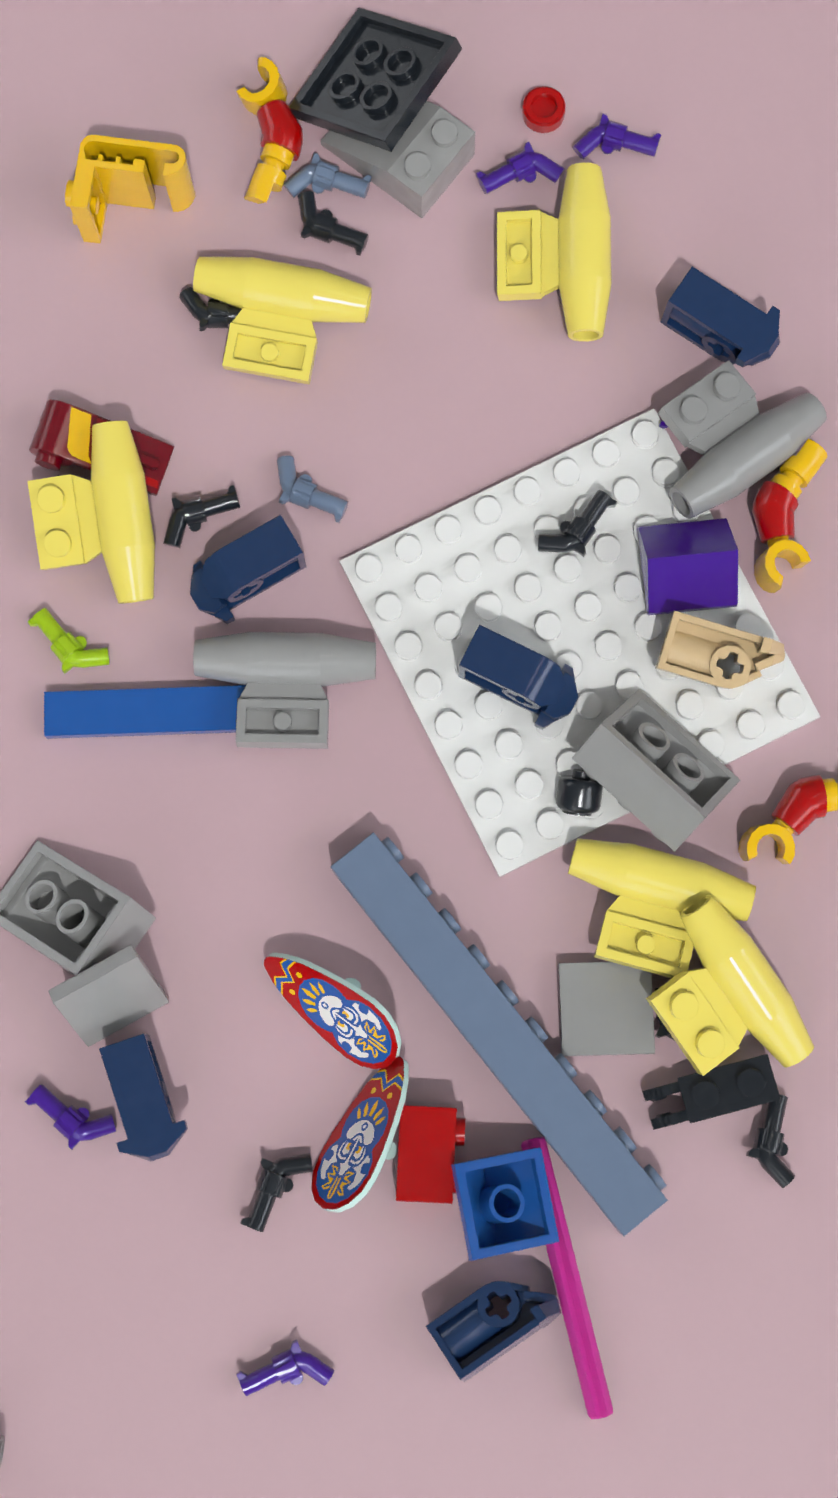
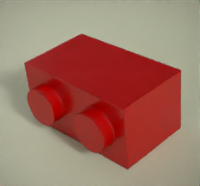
(427, 1153)

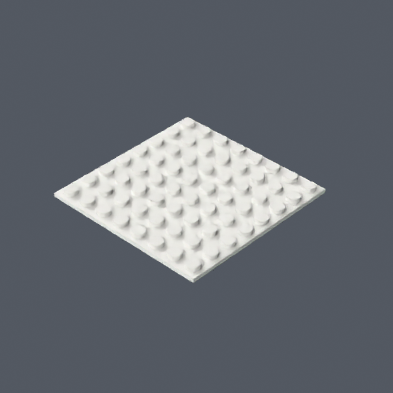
(484, 568)

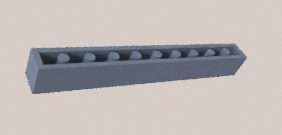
(499, 1034)

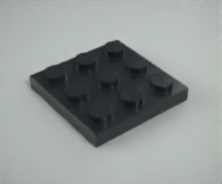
(375, 78)

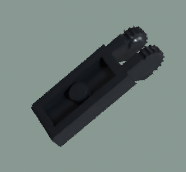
(718, 1092)

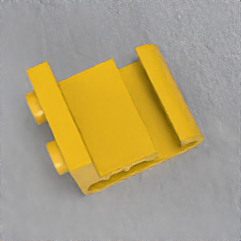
(124, 174)

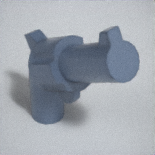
(326, 177)
(304, 492)

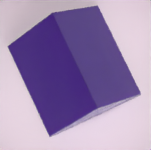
(689, 566)

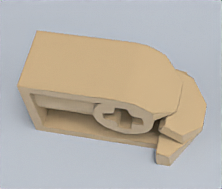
(697, 644)

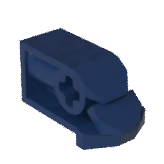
(721, 321)
(245, 569)
(519, 676)
(142, 1099)
(476, 1340)

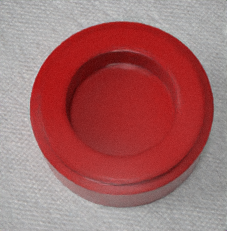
(543, 109)

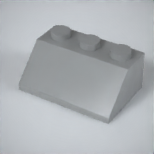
(655, 769)

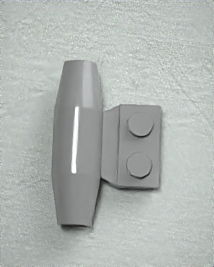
(736, 442)
(284, 681)

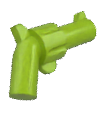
(66, 646)

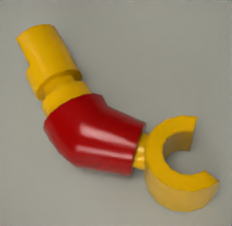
(280, 132)
(774, 514)
(797, 809)

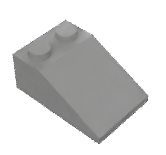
(420, 164)
(69, 911)

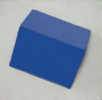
(505, 1203)

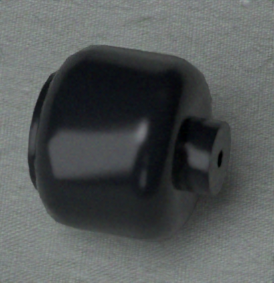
(578, 794)

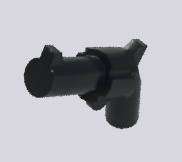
(326, 227)
(214, 315)
(194, 512)
(578, 530)
(770, 1144)
(272, 1185)

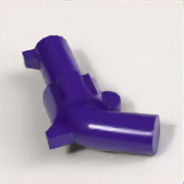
(614, 137)
(520, 167)
(70, 1121)
(286, 1367)

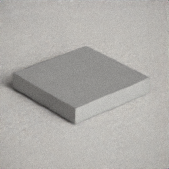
(108, 996)
(605, 1009)

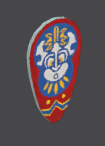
(337, 1010)
(361, 1141)

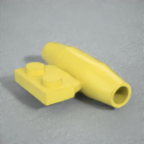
(564, 253)
(278, 304)
(105, 515)
(652, 891)
(732, 993)

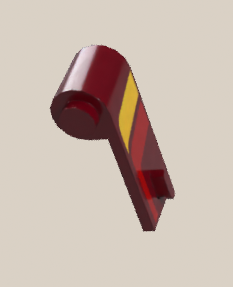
(66, 439)

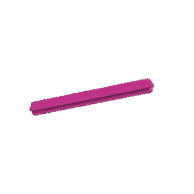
(574, 1302)

